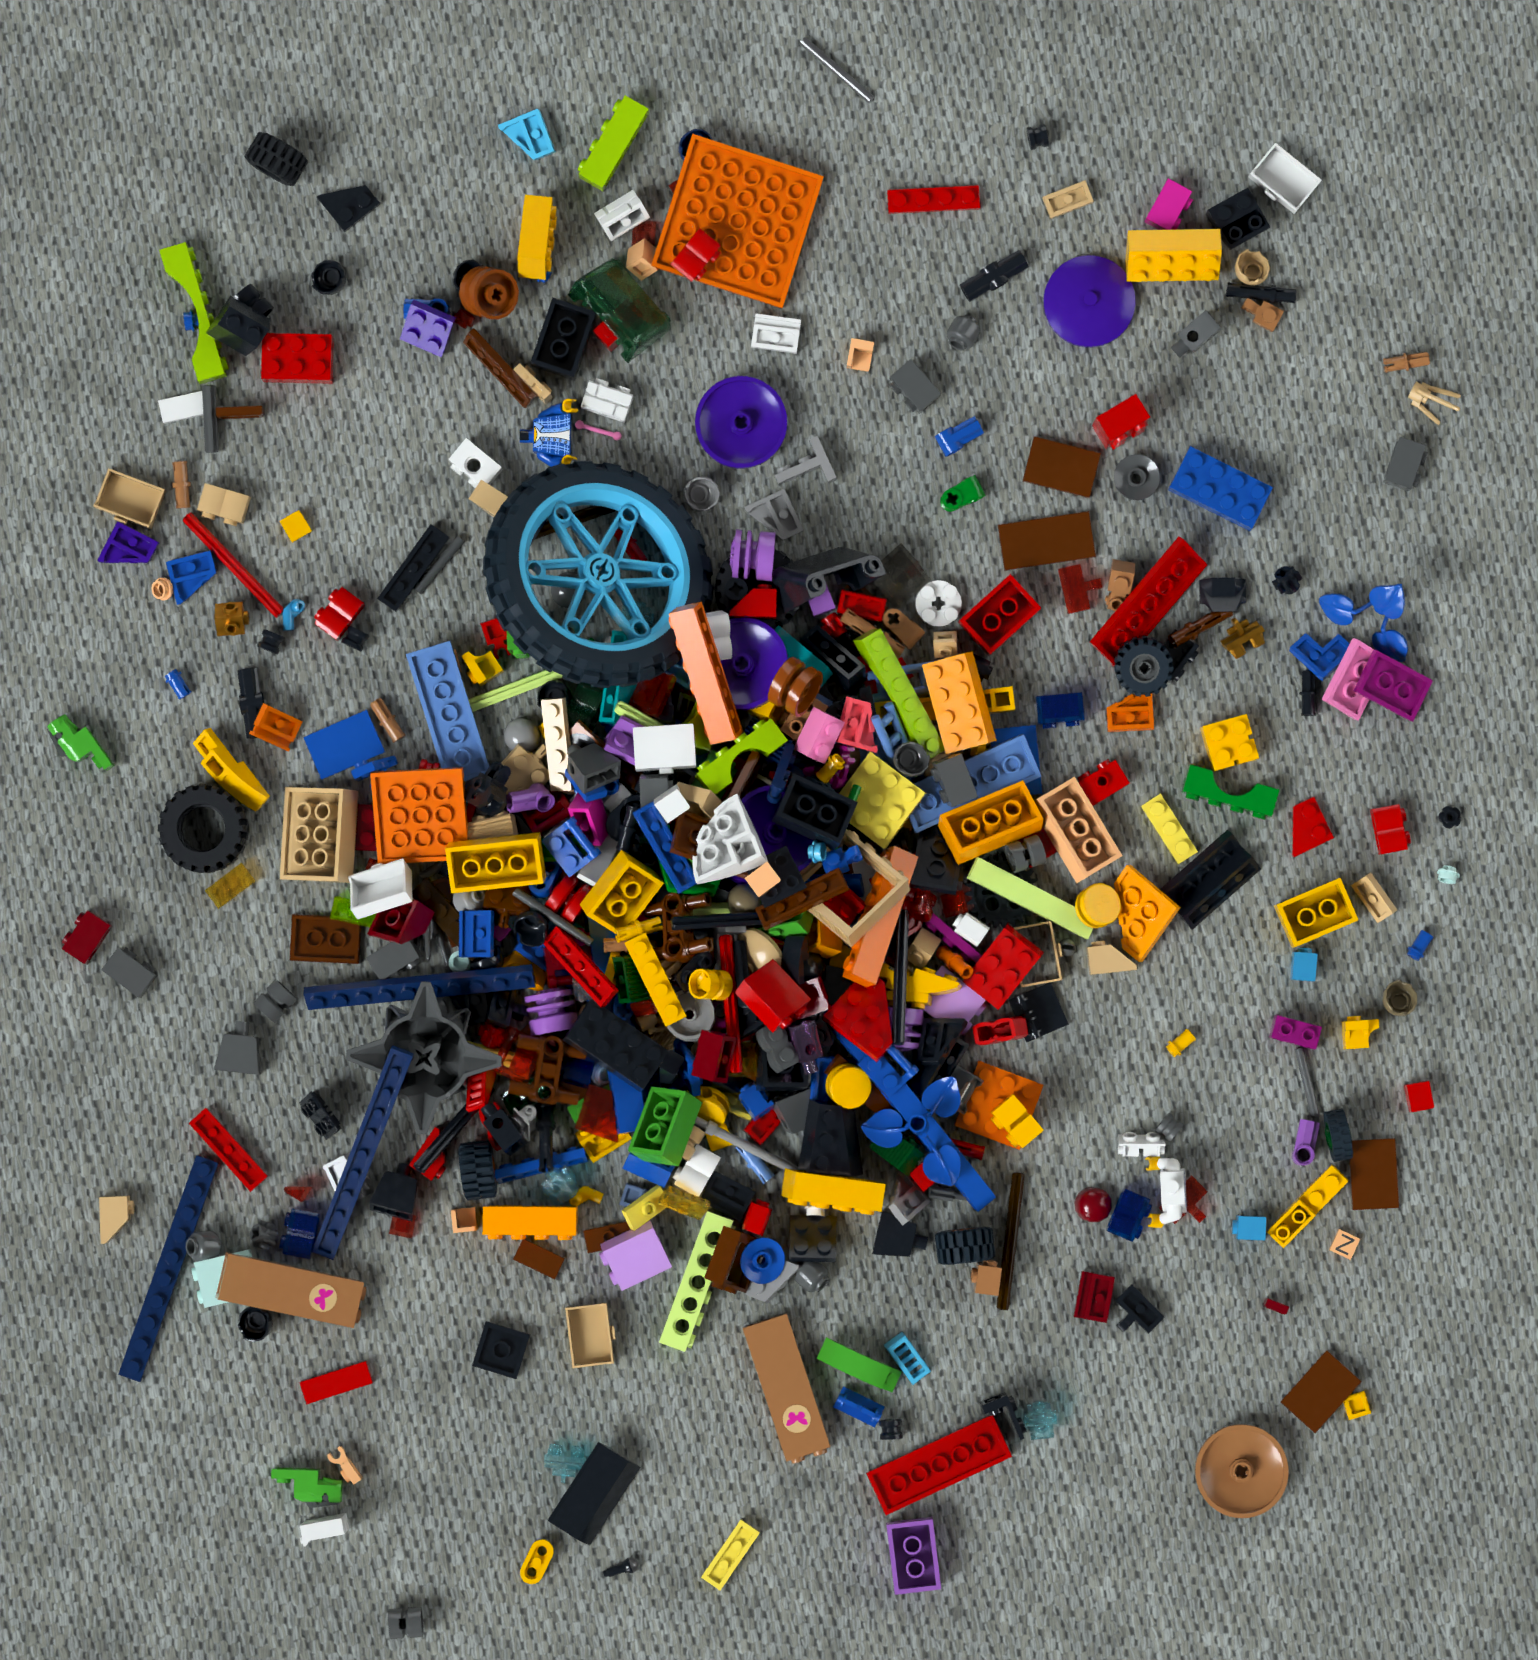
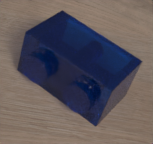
(1059, 709)

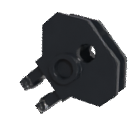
(489, 788)

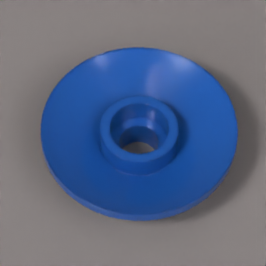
(772, 1261)

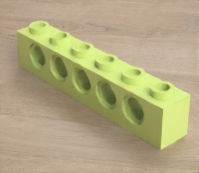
(670, 1335)

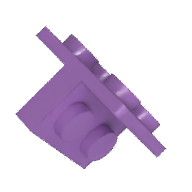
(620, 739)

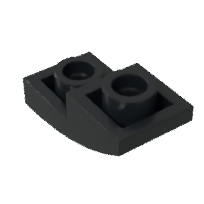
(793, 954)

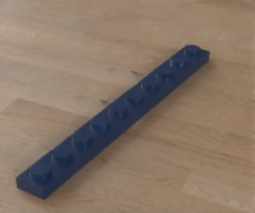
(406, 987)
(362, 1152)
(168, 1269)

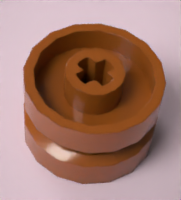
(489, 292)
(795, 686)

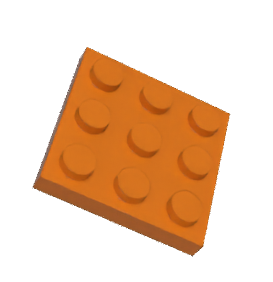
(995, 1089)

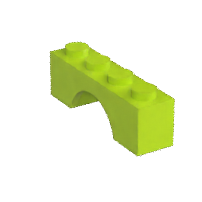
(764, 739)

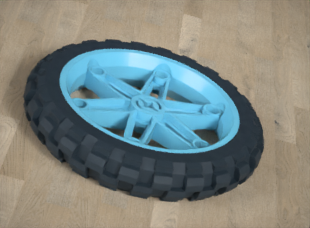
(522, 615)

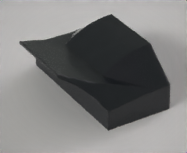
(1222, 593)

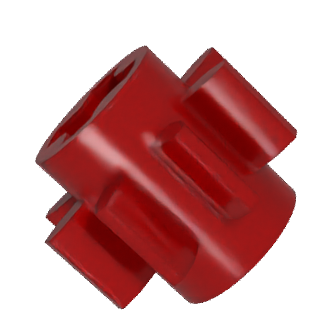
(833, 625)
(491, 1036)

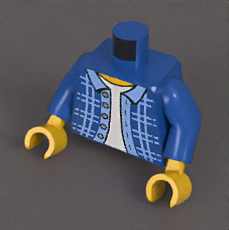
(552, 434)

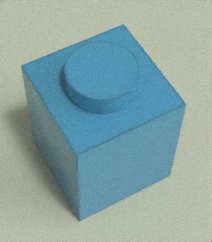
(1303, 965)
(1249, 1227)

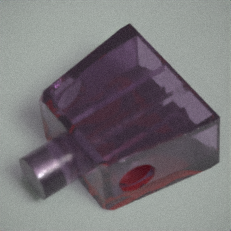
(806, 1041)

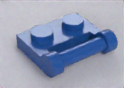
(566, 851)
(884, 1074)
(691, 1082)

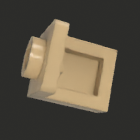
(945, 644)

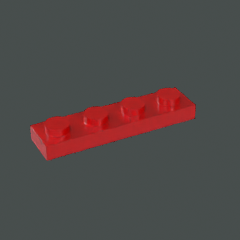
(933, 199)
(580, 966)
(228, 1149)

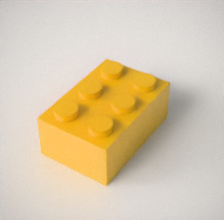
(536, 237)
(621, 892)
(1316, 912)

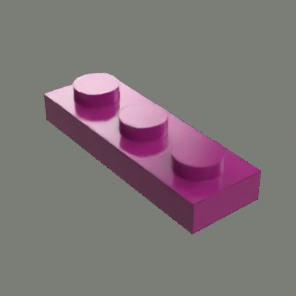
(951, 938)

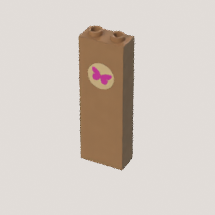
(290, 1290)
(786, 1388)

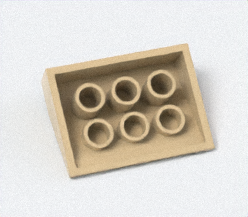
(318, 834)

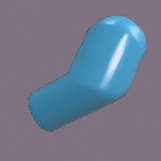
(291, 611)

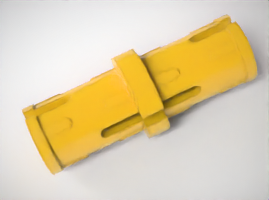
(637, 928)

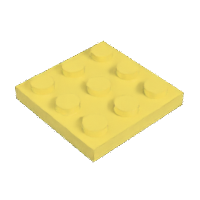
(883, 801)

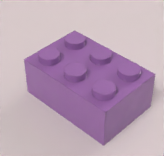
(913, 1555)

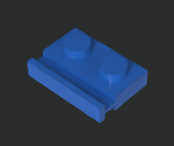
(476, 933)

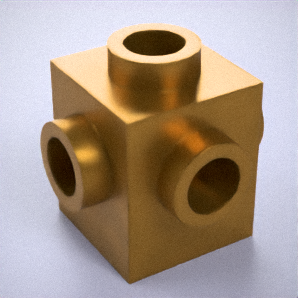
(230, 618)

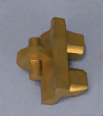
(1241, 633)

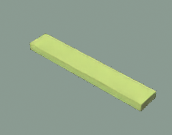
(1028, 896)

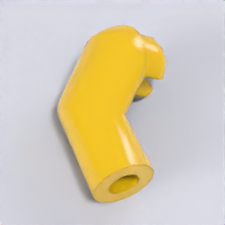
(586, 1193)

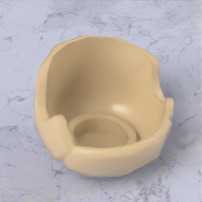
(1252, 267)

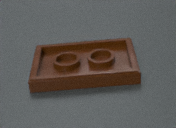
(1061, 467)
(324, 940)
(1374, 1174)
(1320, 1392)

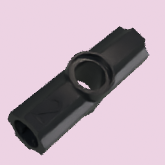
(994, 276)
(251, 697)

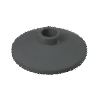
(1145, 469)

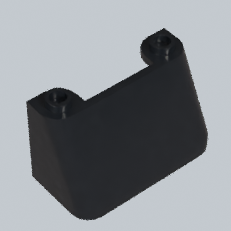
(805, 579)

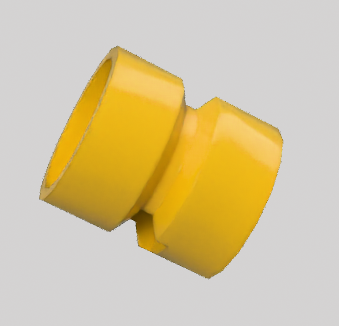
(710, 984)

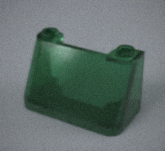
(622, 307)

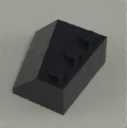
(830, 1141)

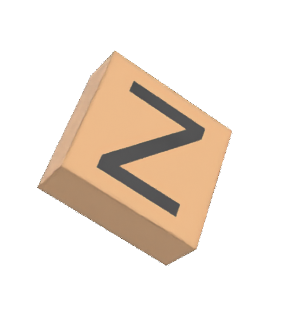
(1344, 1244)

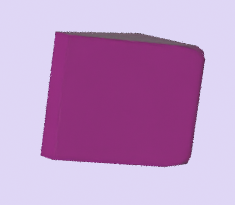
(501, 933)

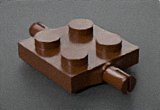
(505, 904)

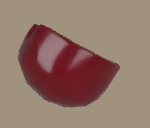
(1093, 1204)

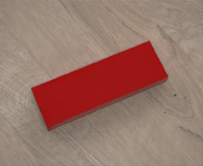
(336, 1382)

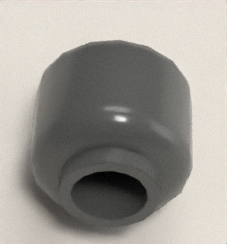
(963, 332)
(203, 1245)
(812, 1276)

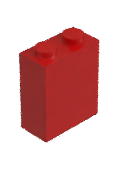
(773, 996)

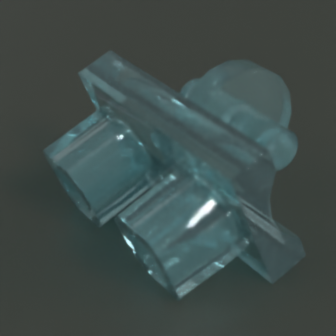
(565, 1465)

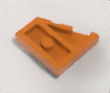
(1131, 714)

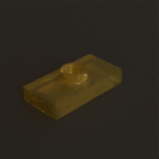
(230, 885)
(684, 1202)

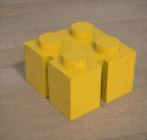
(1229, 742)
(1016, 1121)

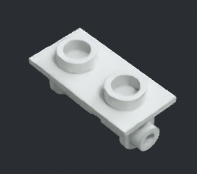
(525, 1120)
(1151, 1143)

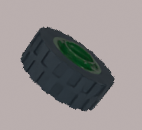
(1338, 1135)

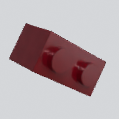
(86, 937)
(714, 1056)

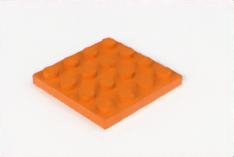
(418, 813)

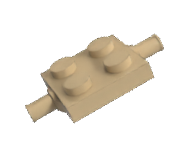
(525, 768)

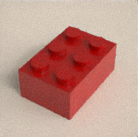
(297, 358)
(1120, 422)
(999, 615)
(1003, 966)

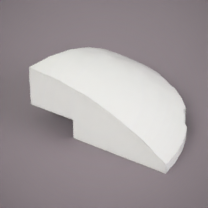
(727, 844)

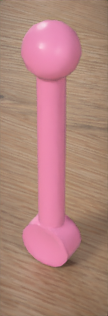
(580, 425)

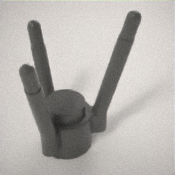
(430, 934)

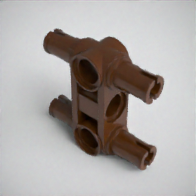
(679, 938)
(546, 1070)

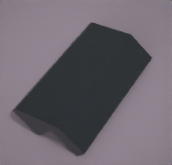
(1210, 879)
(593, 1493)

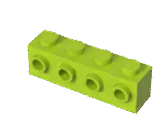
(613, 143)

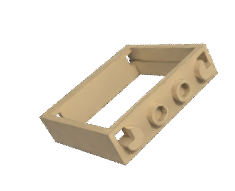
(883, 867)

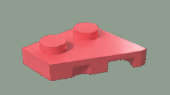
(858, 725)

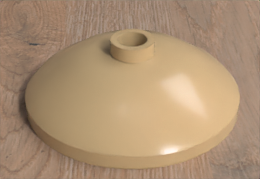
(759, 949)

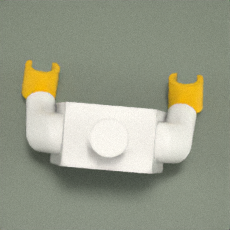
(1172, 1190)

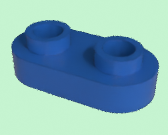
(550, 881)

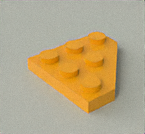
(1143, 912)

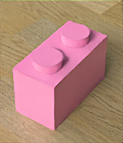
(819, 735)

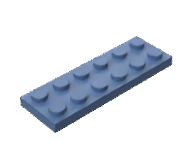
(448, 709)
(989, 772)

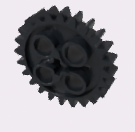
(1003, 912)

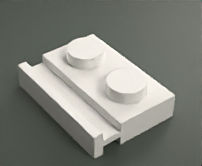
(776, 333)

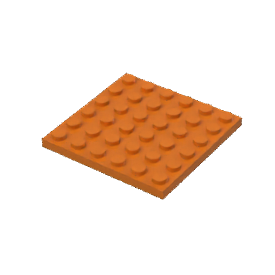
(750, 209)

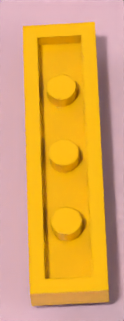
(655, 979)

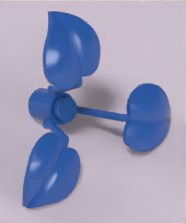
(1387, 601)
(941, 1098)

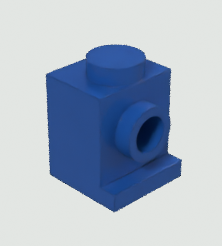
(755, 1101)

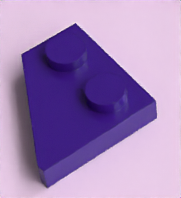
(127, 546)

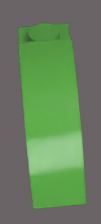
(859, 1365)

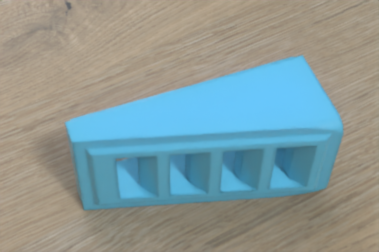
(897, 1341)

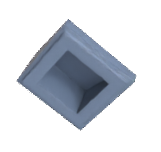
(631, 1193)

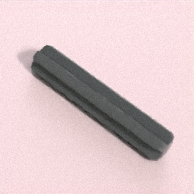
(210, 418)

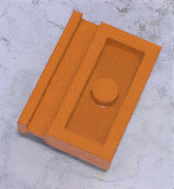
(275, 727)

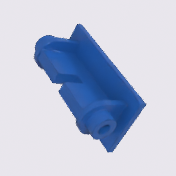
(859, 1407)

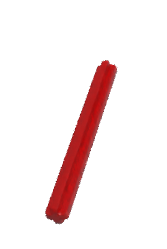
(233, 564)
(730, 1003)

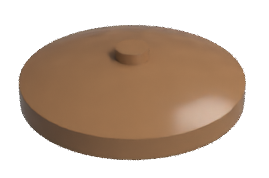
(1241, 1471)

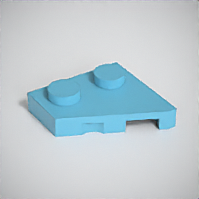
(530, 134)

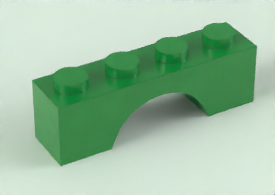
(1201, 784)

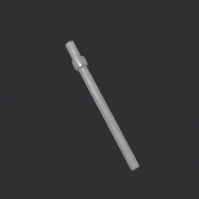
(711, 1128)

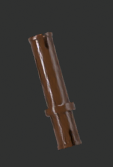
(1193, 629)

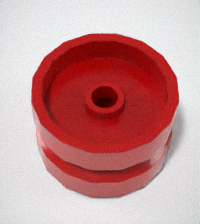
(566, 898)

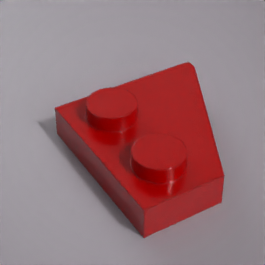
(1308, 827)

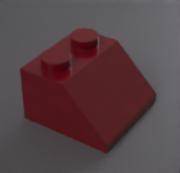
(401, 922)

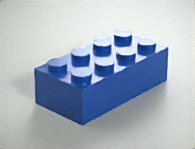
(1220, 488)

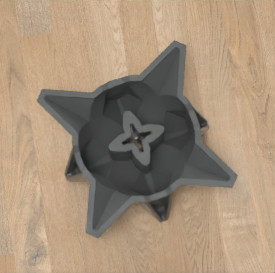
(433, 1074)

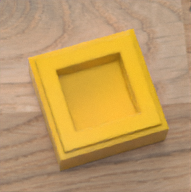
(1357, 1405)

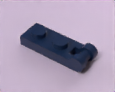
(782, 774)

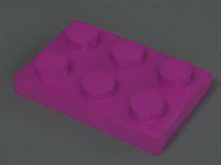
(1393, 685)

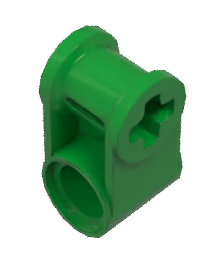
(966, 493)

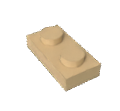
(1067, 199)
(1374, 897)

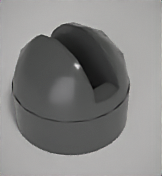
(1067, 952)

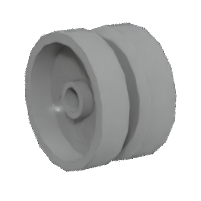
(704, 1017)

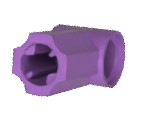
(534, 797)
(1305, 1139)

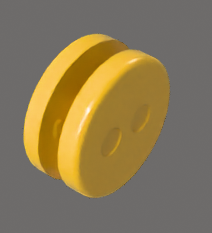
(1098, 905)
(848, 1085)
(714, 1105)

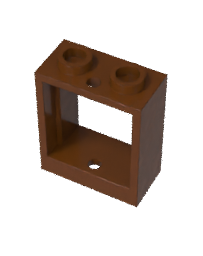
(723, 1259)

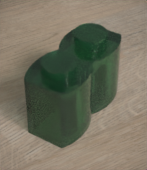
(585, 705)

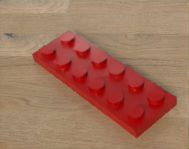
(1150, 599)
(938, 1464)

